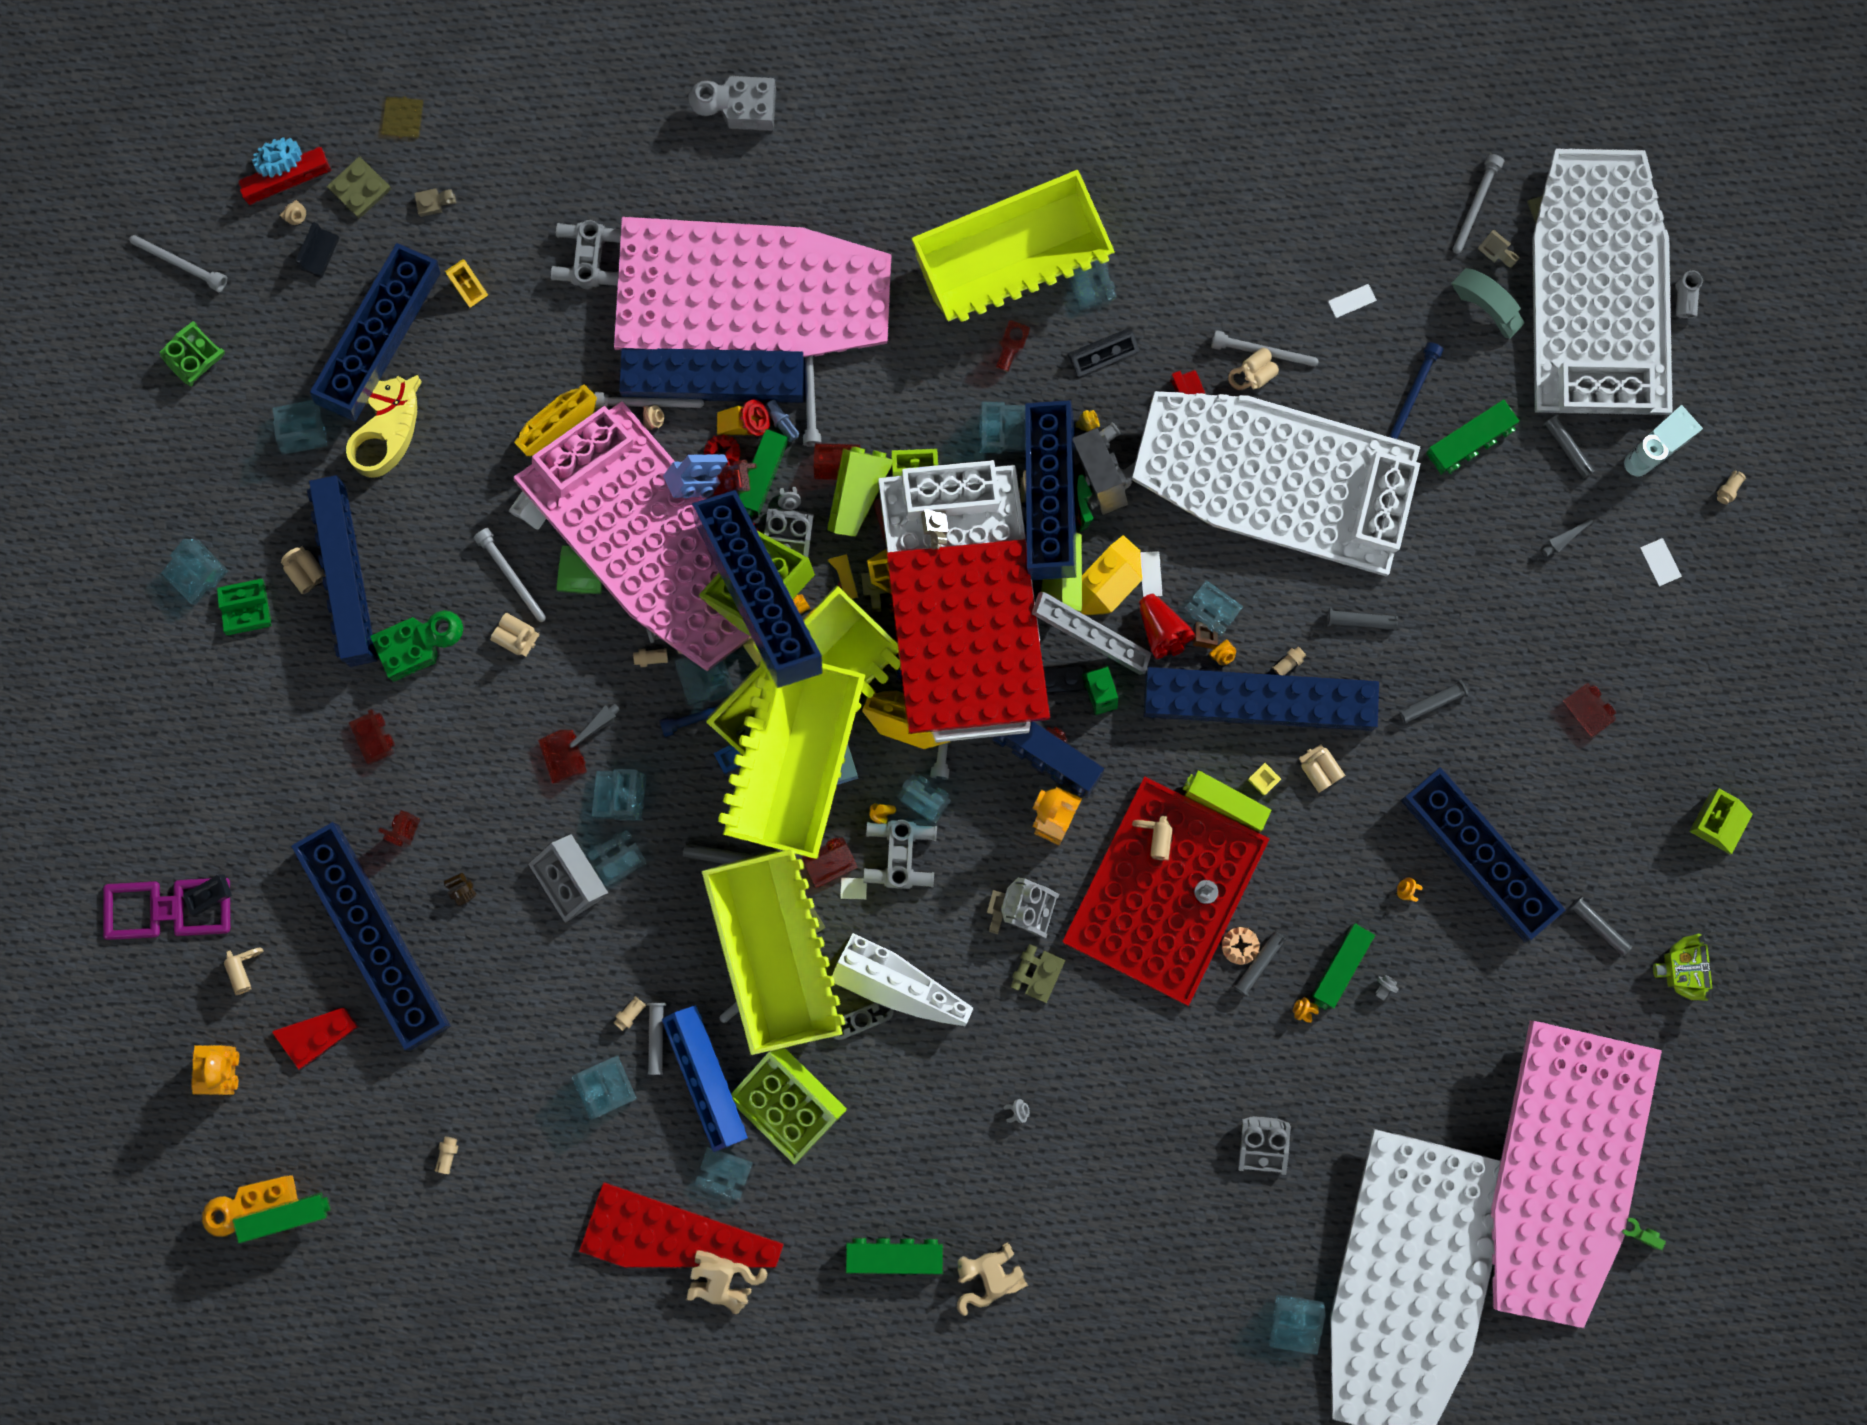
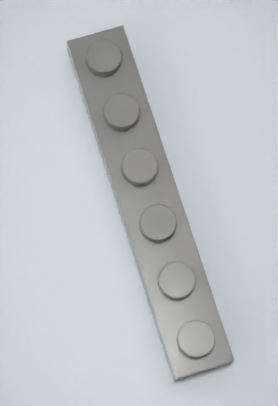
(1091, 633)

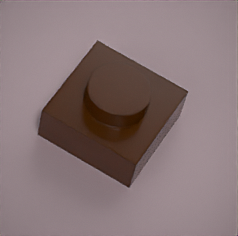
(1204, 637)

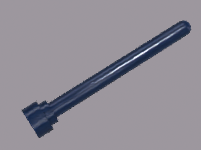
(1432, 353)
(670, 725)

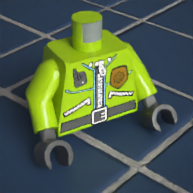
(1689, 968)

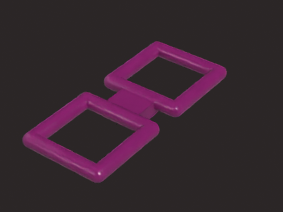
(161, 909)

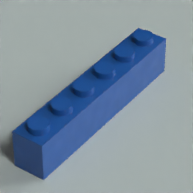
(704, 1078)

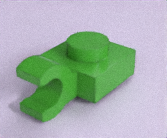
(1647, 1237)

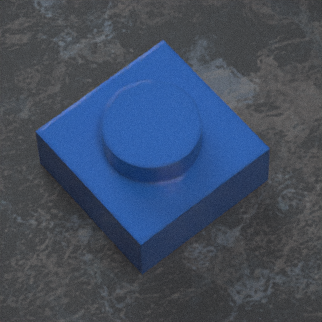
(726, 759)

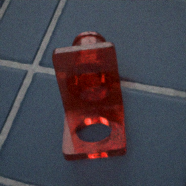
(1010, 346)

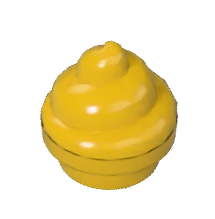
(1088, 421)

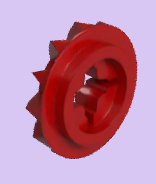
(758, 410)
(733, 451)

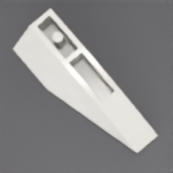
(896, 983)

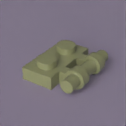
(1044, 977)

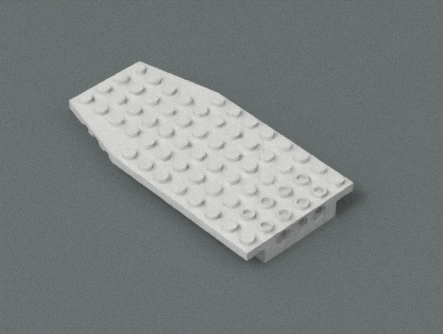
(1601, 288)
(1280, 475)
(979, 508)
(1411, 1281)

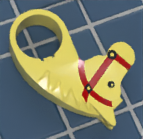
(394, 421)

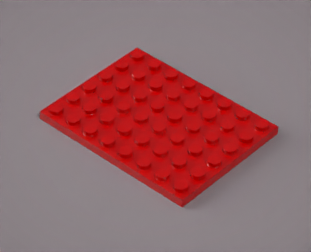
(967, 636)
(1145, 909)

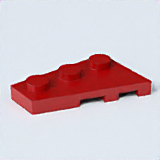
(314, 1036)

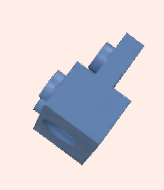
(695, 475)

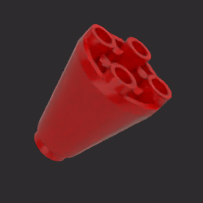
(1163, 627)

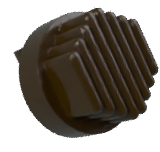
(460, 889)

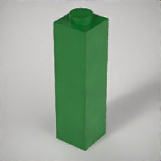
(761, 478)
(1342, 967)
(281, 1217)

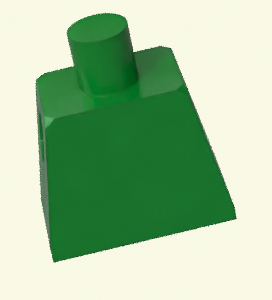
(1101, 690)

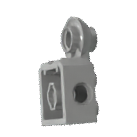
(743, 101)

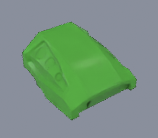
(189, 349)
(575, 575)

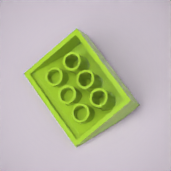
(792, 567)
(787, 1103)

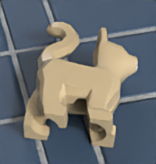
(719, 1275)
(993, 1277)

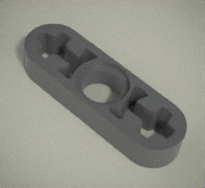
(880, 1020)

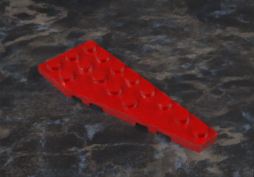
(651, 1233)

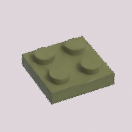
(359, 187)

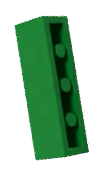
(1472, 437)
(894, 1257)

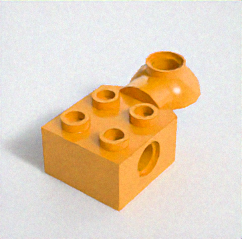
(1054, 813)
(214, 1070)
(247, 1200)

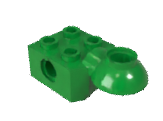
(412, 645)

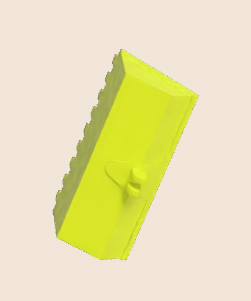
(1012, 247)
(845, 640)
(792, 760)
(773, 951)

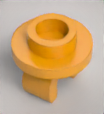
(1407, 888)
(1303, 1008)

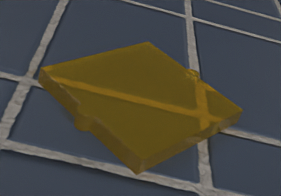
(402, 117)

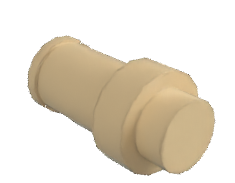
(1727, 492)
(650, 657)
(1293, 658)
(625, 1018)
(447, 1150)

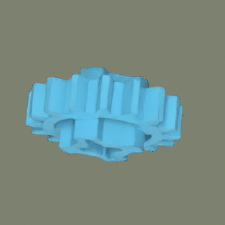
(277, 157)

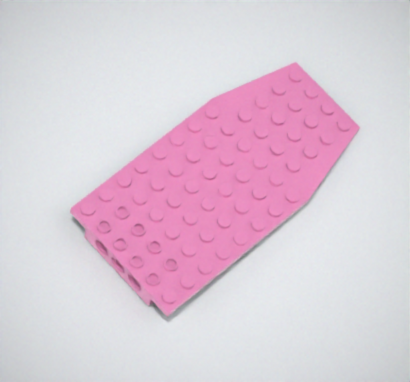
(747, 288)
(616, 512)
(1568, 1170)

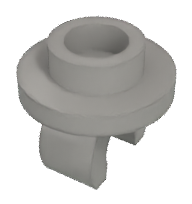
(789, 500)
(1206, 891)
(1387, 985)
(1020, 1110)

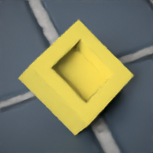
(1264, 779)

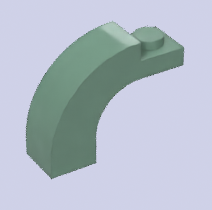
(1491, 297)

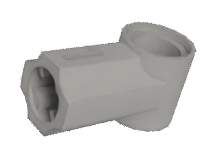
(1688, 296)

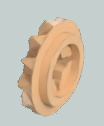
(1234, 955)

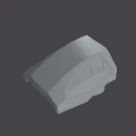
(783, 527)
(1029, 906)
(1258, 1148)

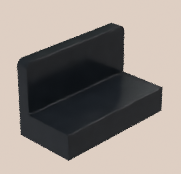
(317, 250)

